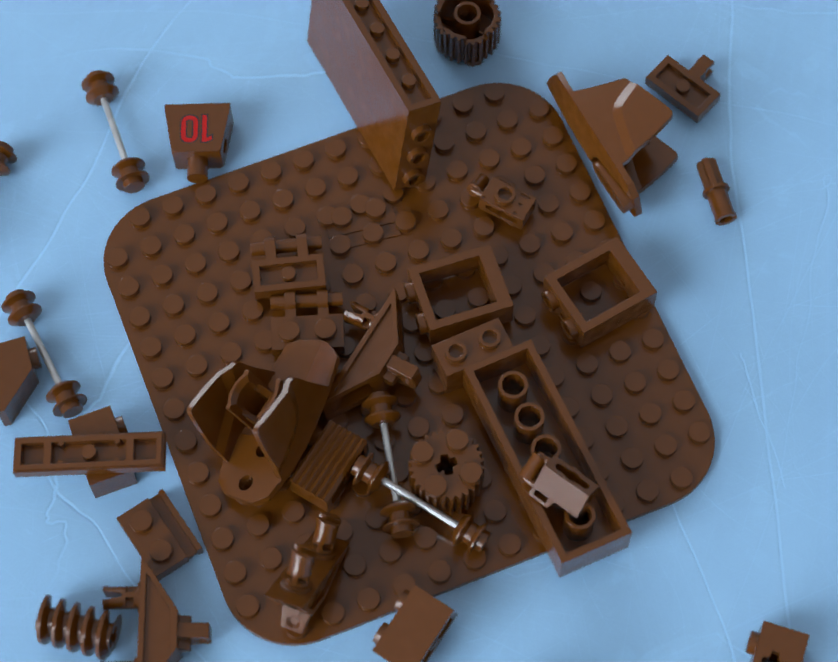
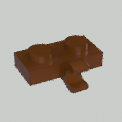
(685, 87)

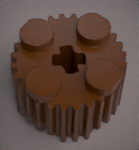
(466, 29)
(446, 452)

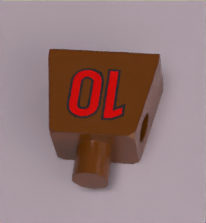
(199, 137)

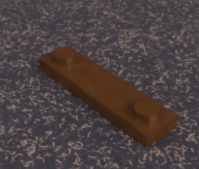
(90, 454)

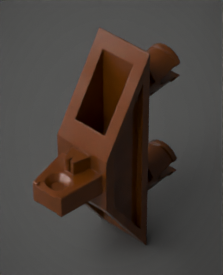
(376, 360)
(309, 573)
(161, 629)

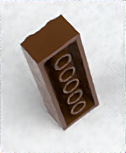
(526, 416)

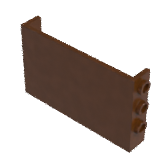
(377, 84)

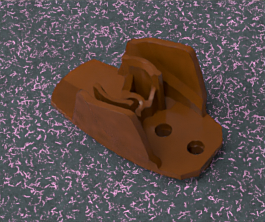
(618, 133)
(264, 417)

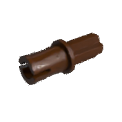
(716, 191)

